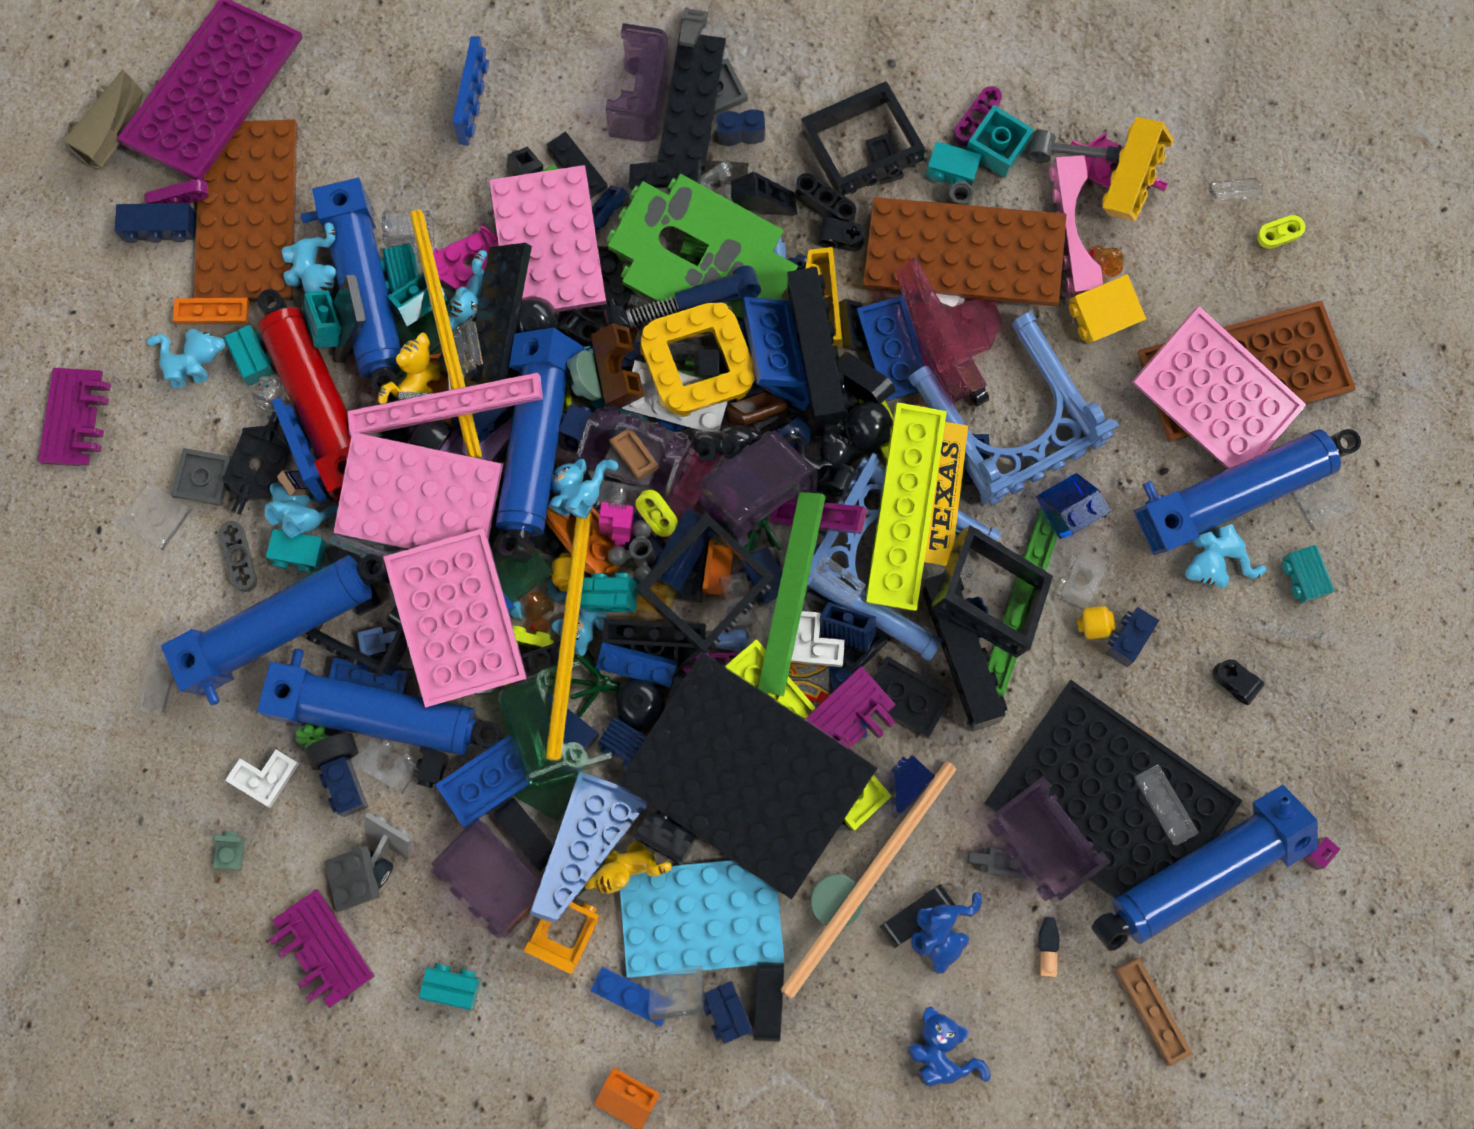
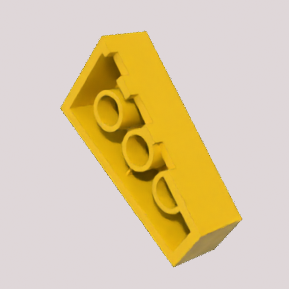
(1136, 168)
(825, 263)

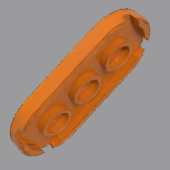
(598, 544)

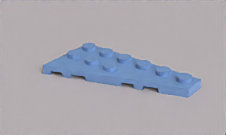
(589, 831)

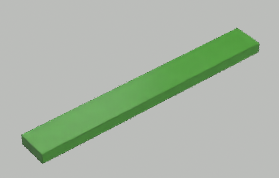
(1039, 553)
(791, 593)

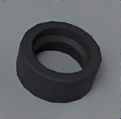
(331, 749)

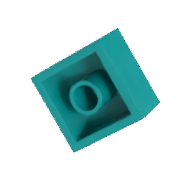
(1000, 140)

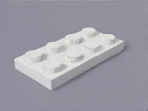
(705, 419)

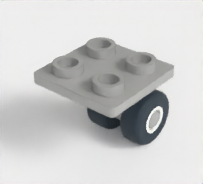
(388, 838)

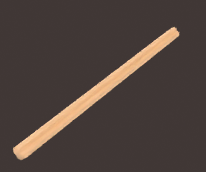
(868, 880)

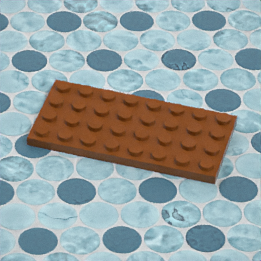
(248, 214)
(968, 250)
(1293, 346)

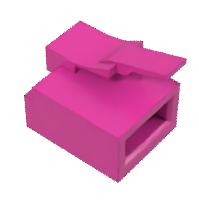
(616, 522)

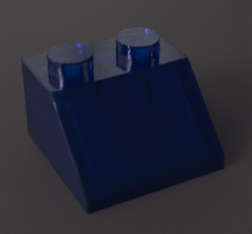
(1072, 505)
(907, 782)

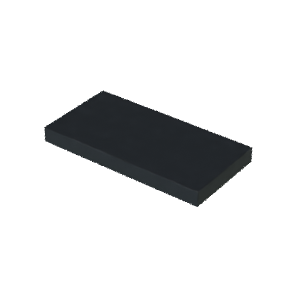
(351, 316)

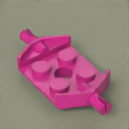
(1100, 170)
(451, 258)

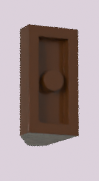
(754, 409)

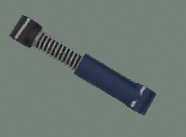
(736, 286)

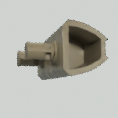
(97, 132)

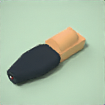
(1048, 945)

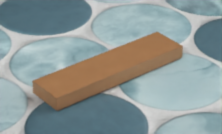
(1153, 1011)

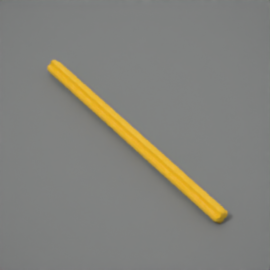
(443, 326)
(568, 639)

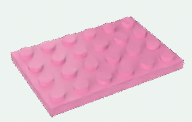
(556, 219)
(1218, 391)
(413, 493)
(455, 617)

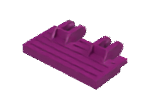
(70, 417)
(849, 705)
(325, 947)

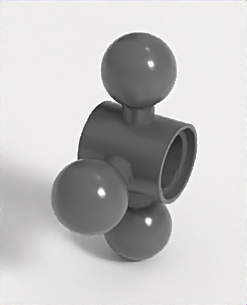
(618, 555)

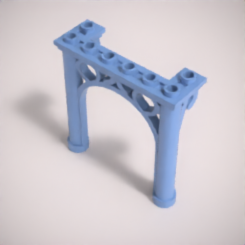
(1086, 420)
(887, 620)

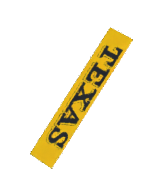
(946, 495)

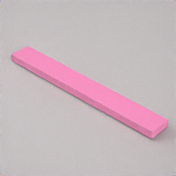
(446, 404)

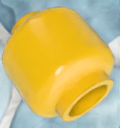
(561, 570)
(1096, 622)

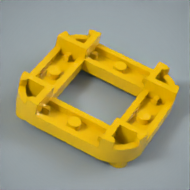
(709, 392)

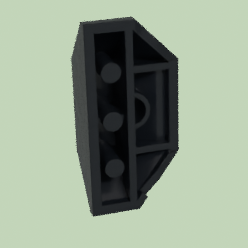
(653, 637)

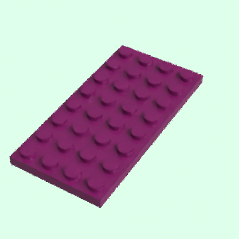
(210, 89)

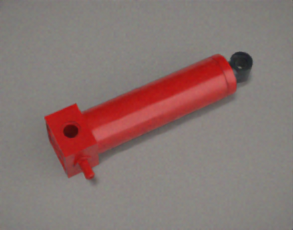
(308, 387)

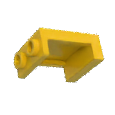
(1106, 309)

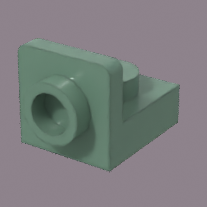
(229, 851)

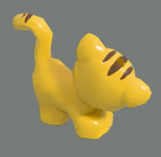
(621, 866)

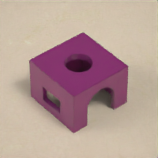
(1325, 846)

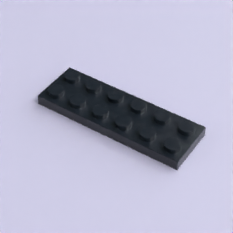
(692, 100)
(499, 311)

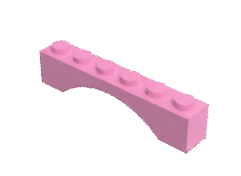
(1069, 179)

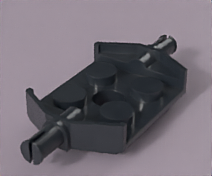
(616, 292)
(262, 444)

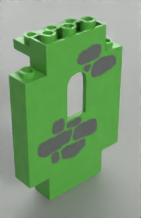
(730, 231)

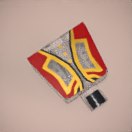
(811, 680)

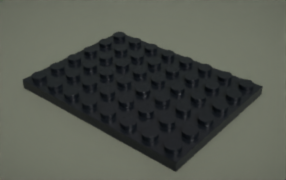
(1091, 764)
(747, 775)

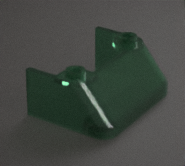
(528, 721)

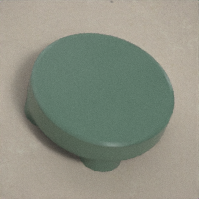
(585, 375)
(830, 895)

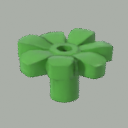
(310, 734)

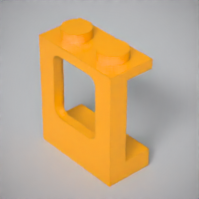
(557, 954)

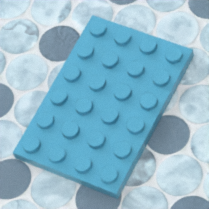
(699, 917)

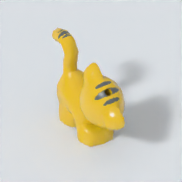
(414, 361)

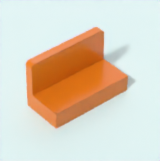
(717, 566)
(626, 1099)

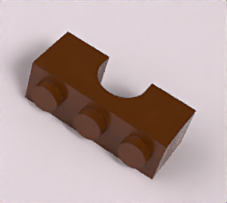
(610, 348)

